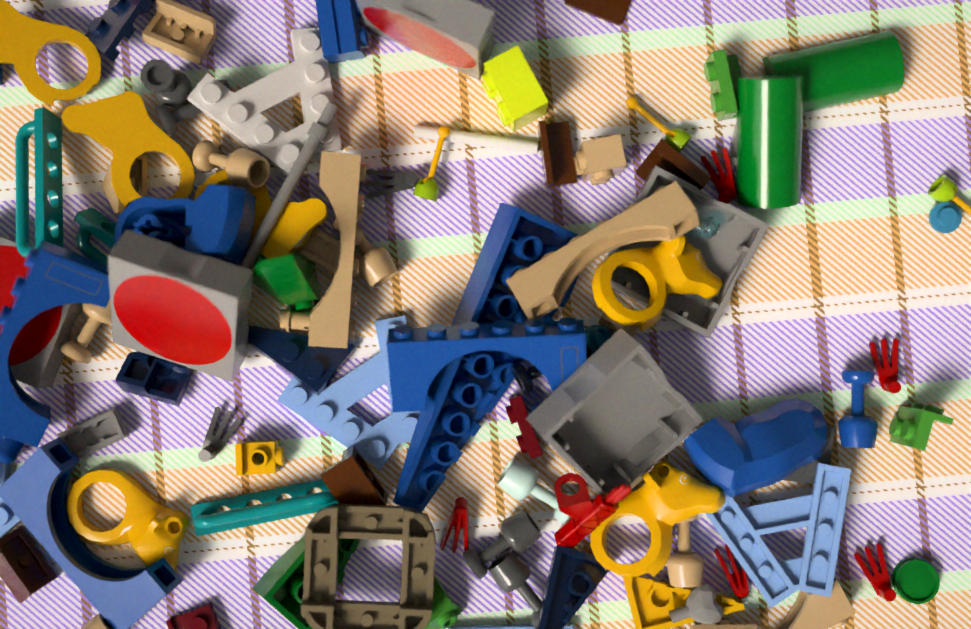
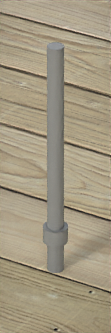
(317, 134)

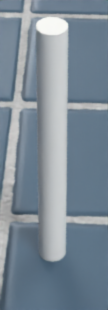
(478, 139)

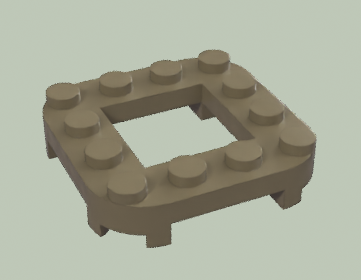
(377, 523)

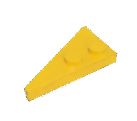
(653, 599)

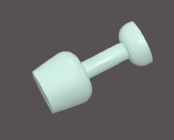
(520, 480)

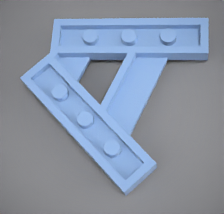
(331, 412)
(819, 512)

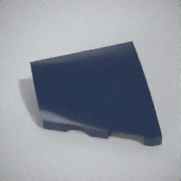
(154, 378)

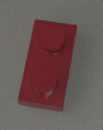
(527, 439)

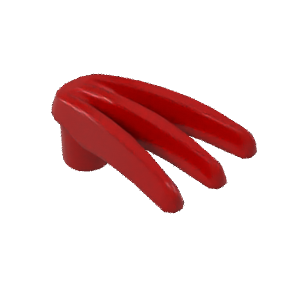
(724, 183)
(888, 374)
(459, 519)
(739, 579)
(880, 580)

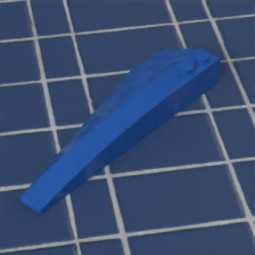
(477, 380)

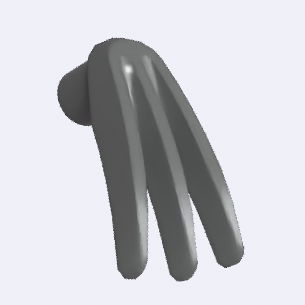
(400, 181)
(213, 443)

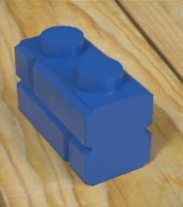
(341, 30)

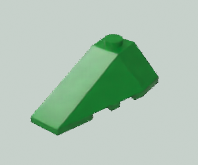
(288, 280)
(284, 580)

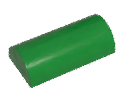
(844, 69)
(769, 140)

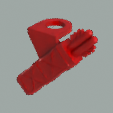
(585, 512)

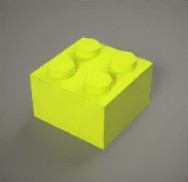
(514, 89)

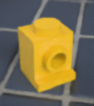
(245, 457)

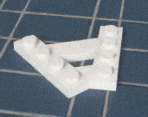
(243, 110)

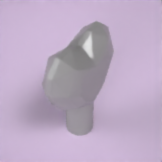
(700, 606)

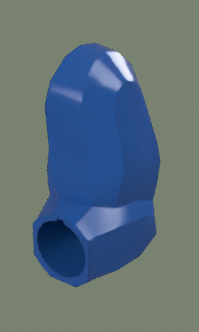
(212, 225)
(758, 446)

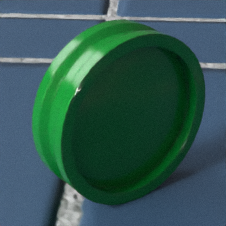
(915, 580)

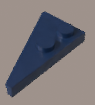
(305, 363)
(569, 583)

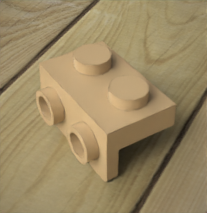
(181, 31)

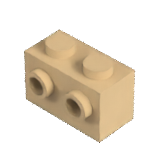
(600, 159)

